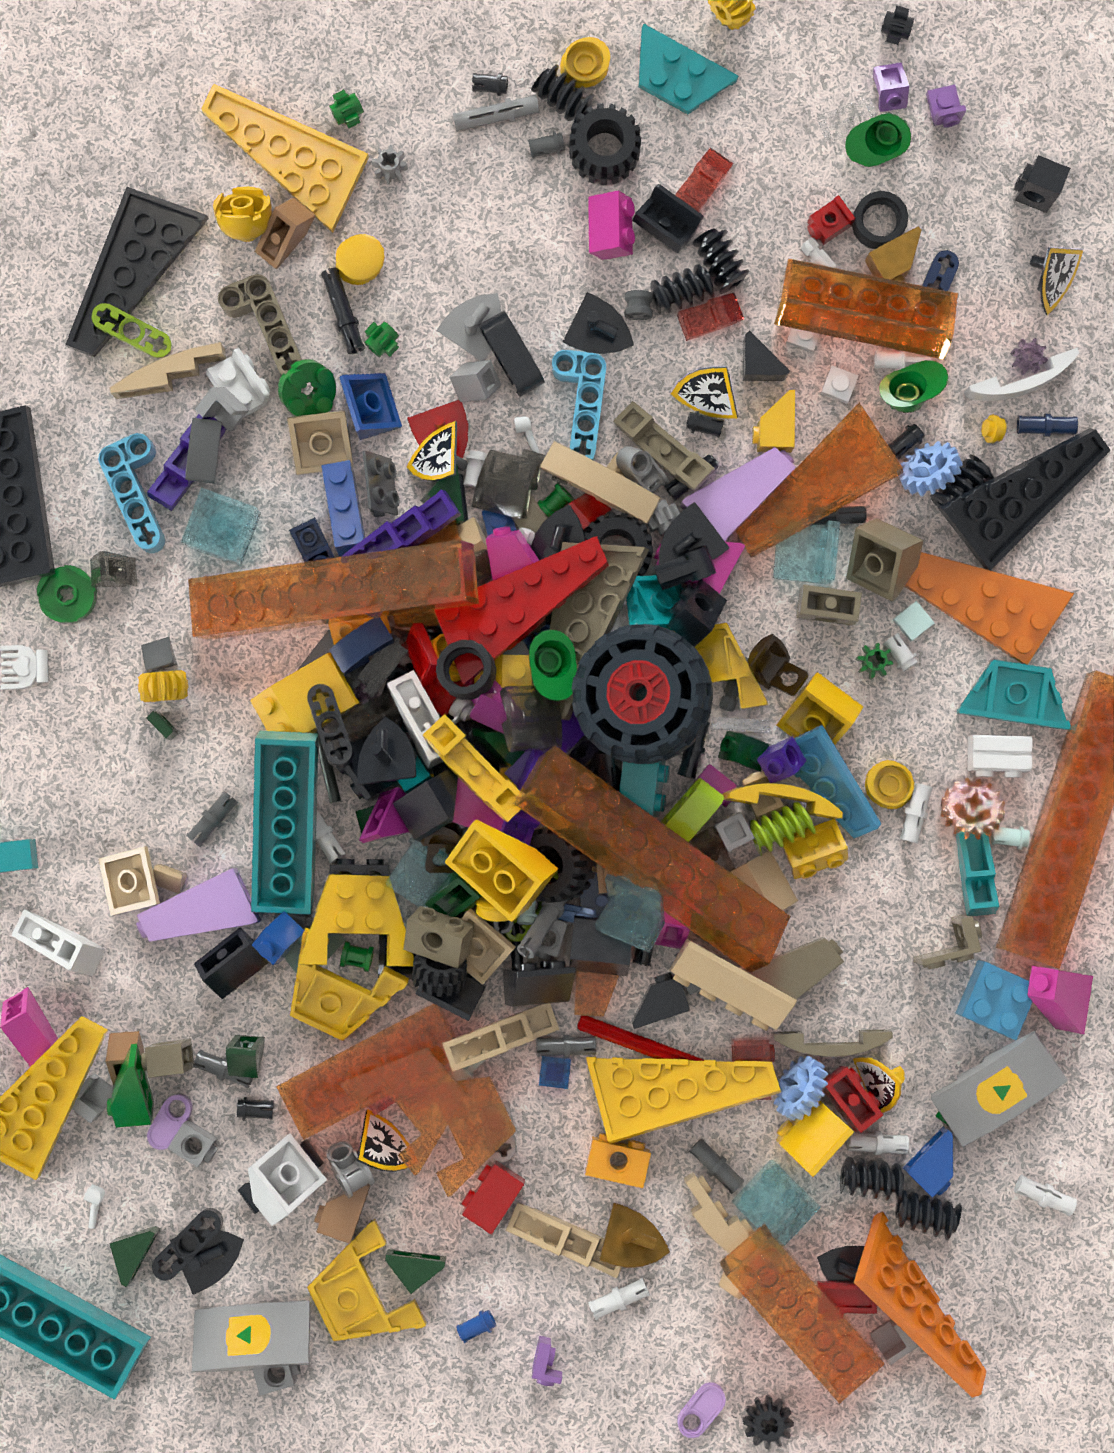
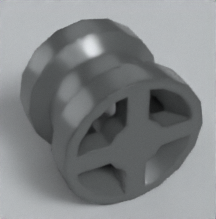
(638, 305)

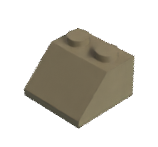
(883, 558)

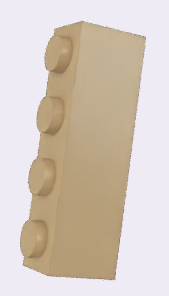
(732, 985)

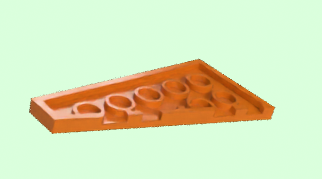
(993, 605)
(911, 1303)

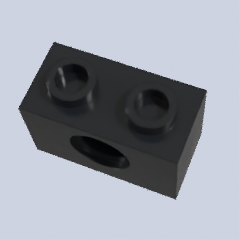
(1041, 183)
(696, 611)

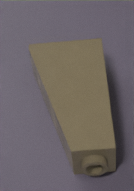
(801, 967)

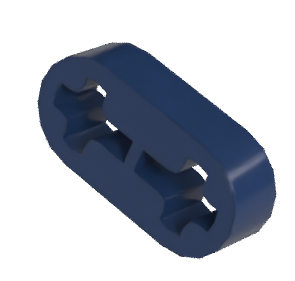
(933, 272)

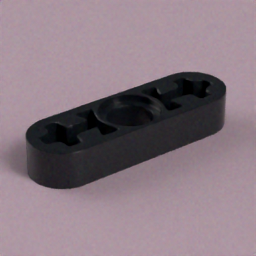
(341, 731)
(178, 1265)

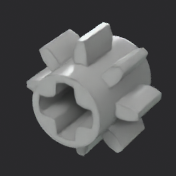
(388, 171)
(663, 517)

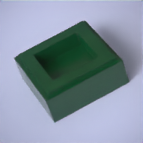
(162, 725)

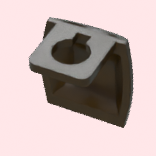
(769, 661)
(445, 837)

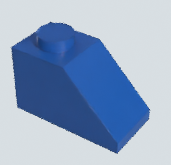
(278, 938)
(933, 1163)

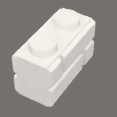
(999, 754)

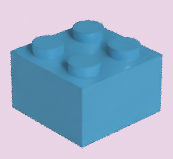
(996, 1000)

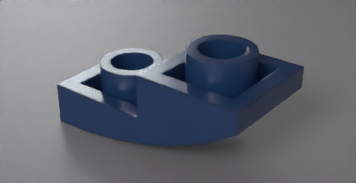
(311, 541)
(360, 644)

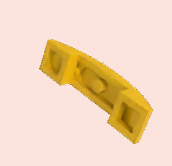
(472, 768)
(815, 805)

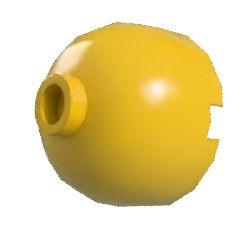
(243, 213)

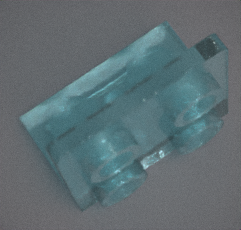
(808, 555)
(411, 877)
(631, 913)
(776, 1201)

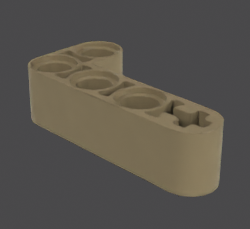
(261, 306)

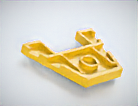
(728, 663)
(356, 907)
(337, 1003)
(349, 1298)

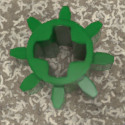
(346, 108)
(381, 339)
(880, 656)

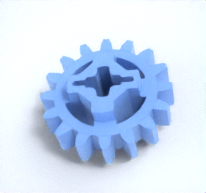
(930, 468)
(801, 1088)

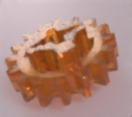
(987, 808)

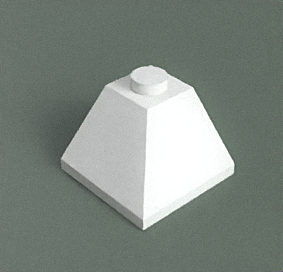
(283, 1179)

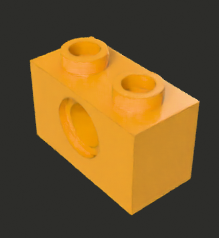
(630, 1173)

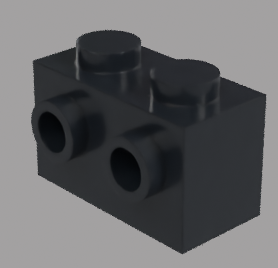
(233, 966)

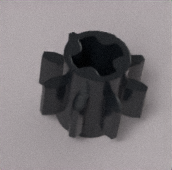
(897, 25)

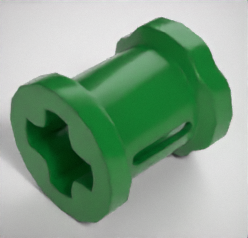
(555, 500)
(356, 956)

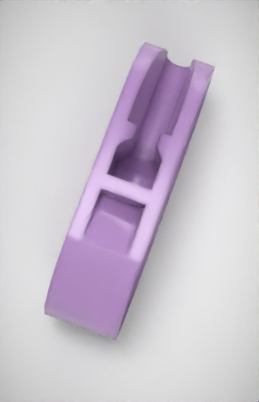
(166, 1124)
(705, 1404)

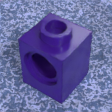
(782, 760)

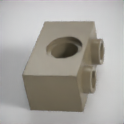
(828, 605)
(438, 936)
(168, 1058)

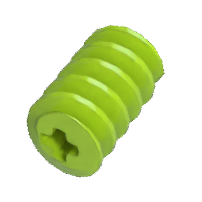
(781, 827)

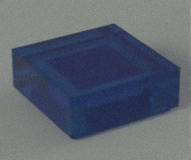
(555, 1072)

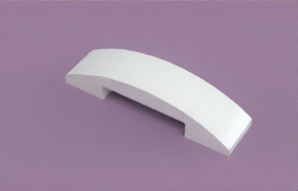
(991, 391)

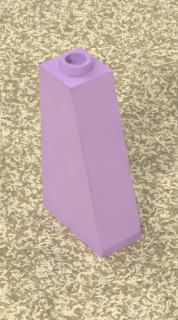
(739, 493)
(206, 907)

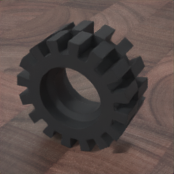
(438, 976)

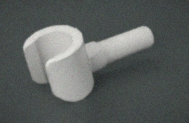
(522, 425)
(95, 1196)

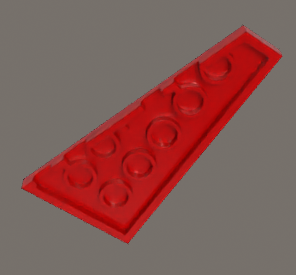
(519, 603)

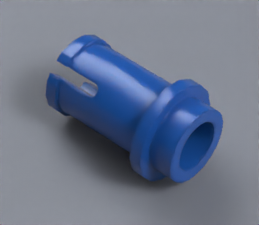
(476, 1326)

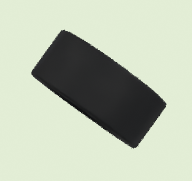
(884, 198)
(459, 648)

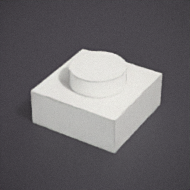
(803, 339)
(839, 384)

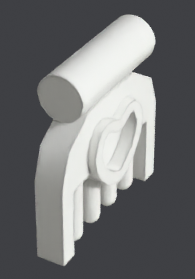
(28, 666)

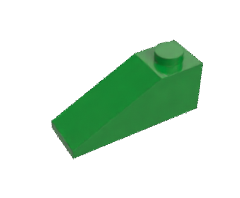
(131, 1094)

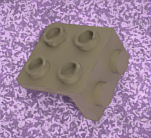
(966, 933)

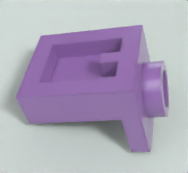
(891, 86)
(945, 106)
(543, 1357)

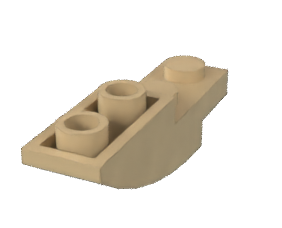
(711, 1216)

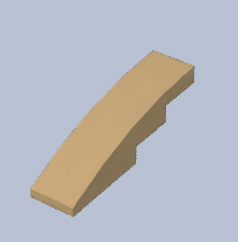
(159, 375)
(600, 482)
(500, 1036)
(559, 1237)

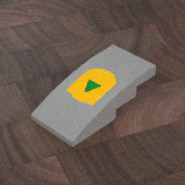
(999, 1088)
(251, 1336)

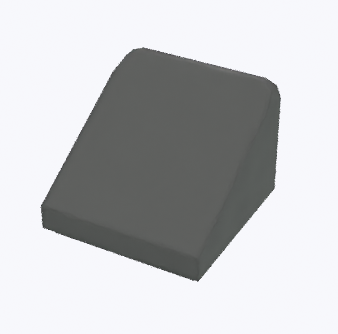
(158, 655)

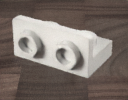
(241, 380)

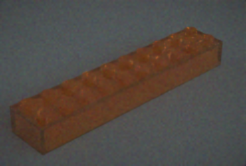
(334, 590)
(1066, 832)
(651, 855)

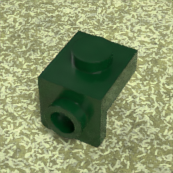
(742, 750)

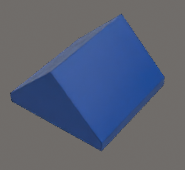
(370, 404)

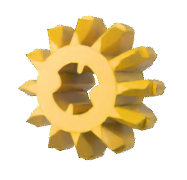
(733, 12)
(163, 686)

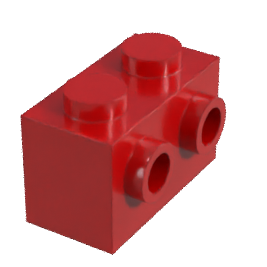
(851, 1099)
(492, 1197)

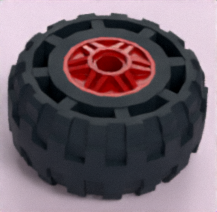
(675, 701)

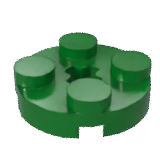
(296, 378)
(72, 610)

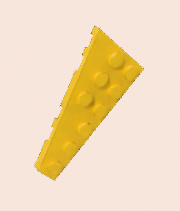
(301, 159)
(659, 1093)
(43, 1097)

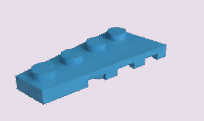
(831, 778)

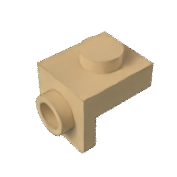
(765, 803)

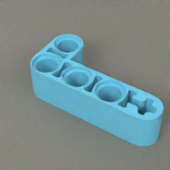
(586, 383)
(136, 496)

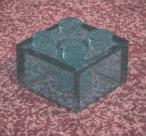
(221, 527)

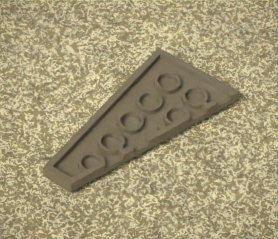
(595, 607)

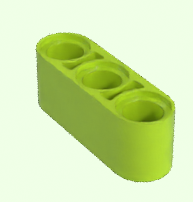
(693, 809)

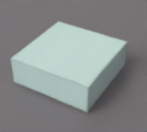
(913, 621)

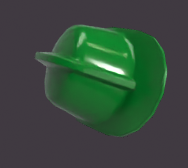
(878, 140)
(913, 385)
(552, 664)

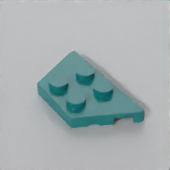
(679, 73)
(649, 603)
(1016, 695)

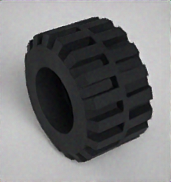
(611, 122)
(625, 527)
(575, 872)

